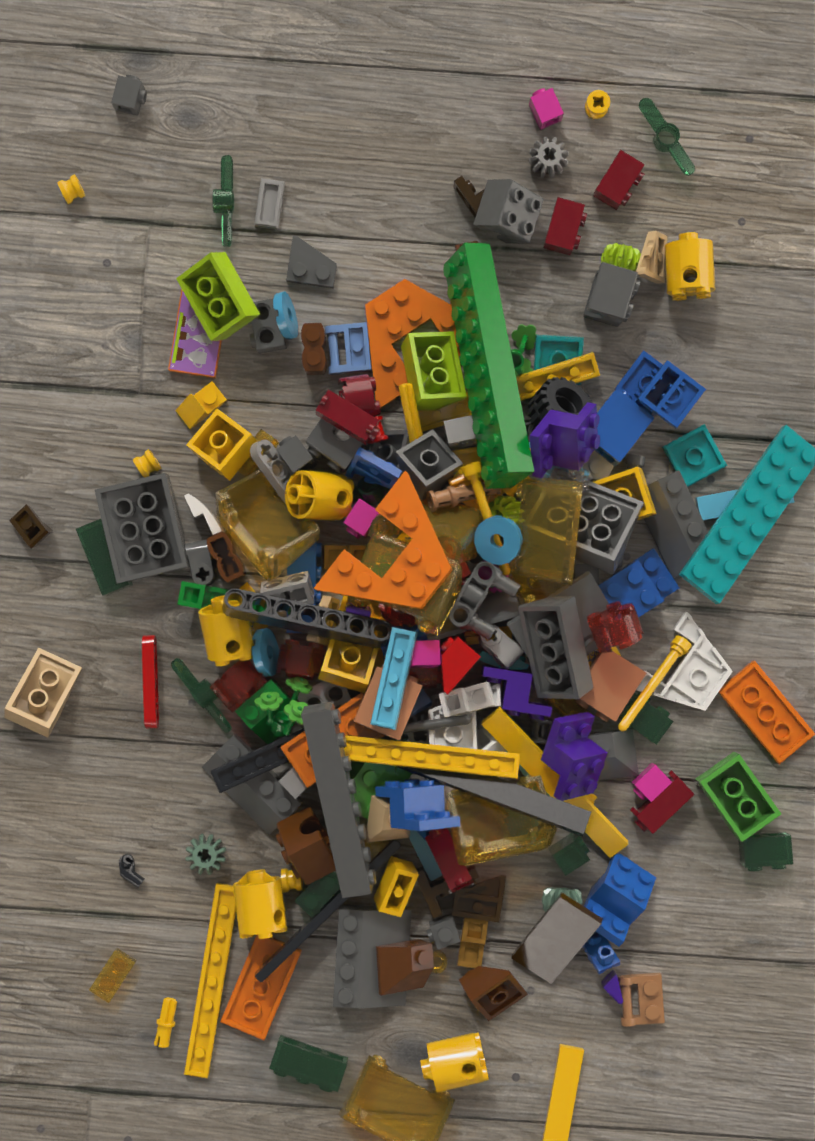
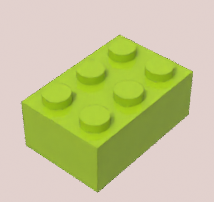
(218, 296)

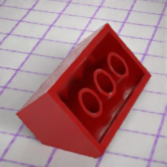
(456, 661)

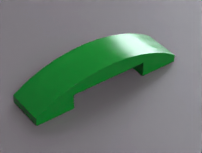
(200, 595)

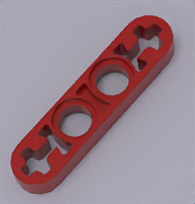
(150, 681)

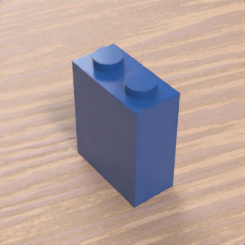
(620, 425)

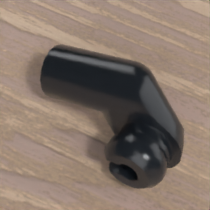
(127, 870)

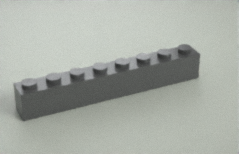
(338, 799)

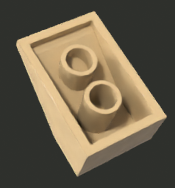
(42, 692)

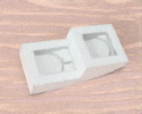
(199, 509)
(467, 699)

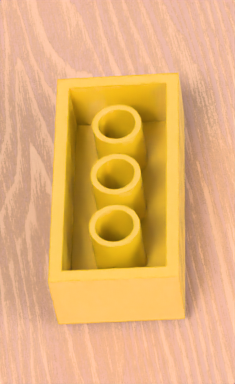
(350, 663)

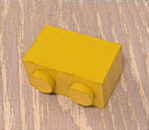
(395, 886)

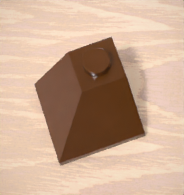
(404, 965)
(492, 990)

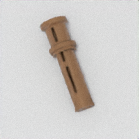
(453, 496)

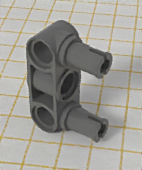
(474, 593)

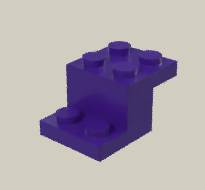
(564, 440)
(516, 692)
(574, 756)

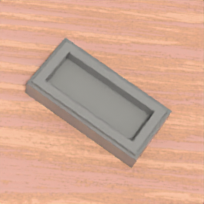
(269, 204)

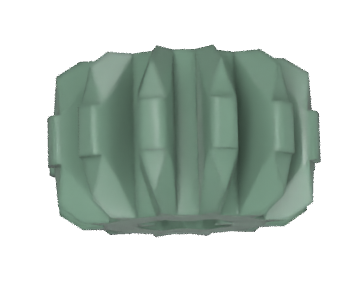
(214, 851)
(550, 895)

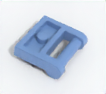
(355, 345)

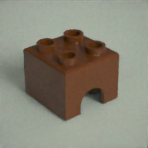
(305, 846)

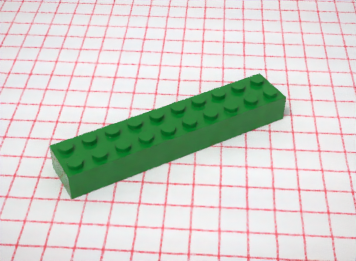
(488, 367)

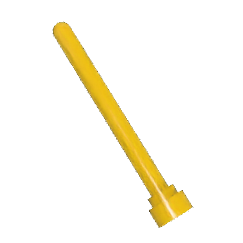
(472, 472)
(679, 647)

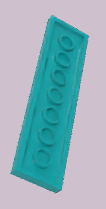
(750, 515)

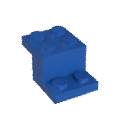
(661, 388)
(641, 582)
(417, 805)
(620, 897)

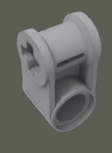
(502, 649)

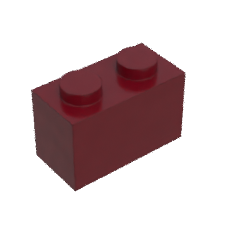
(619, 179)
(564, 226)

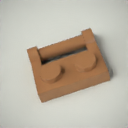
(649, 999)

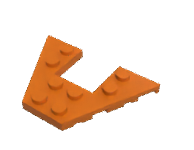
(391, 319)
(415, 572)

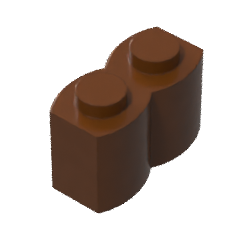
(314, 343)
(228, 563)

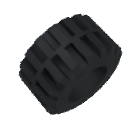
(558, 396)

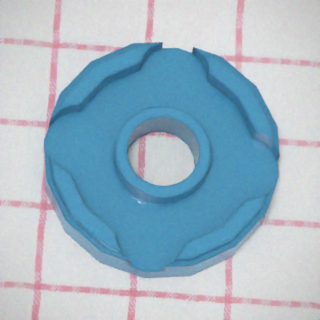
(286, 316)
(485, 543)
(265, 652)

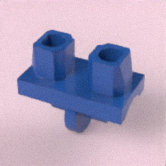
(600, 953)

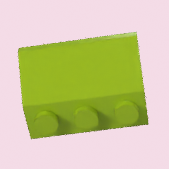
(433, 369)

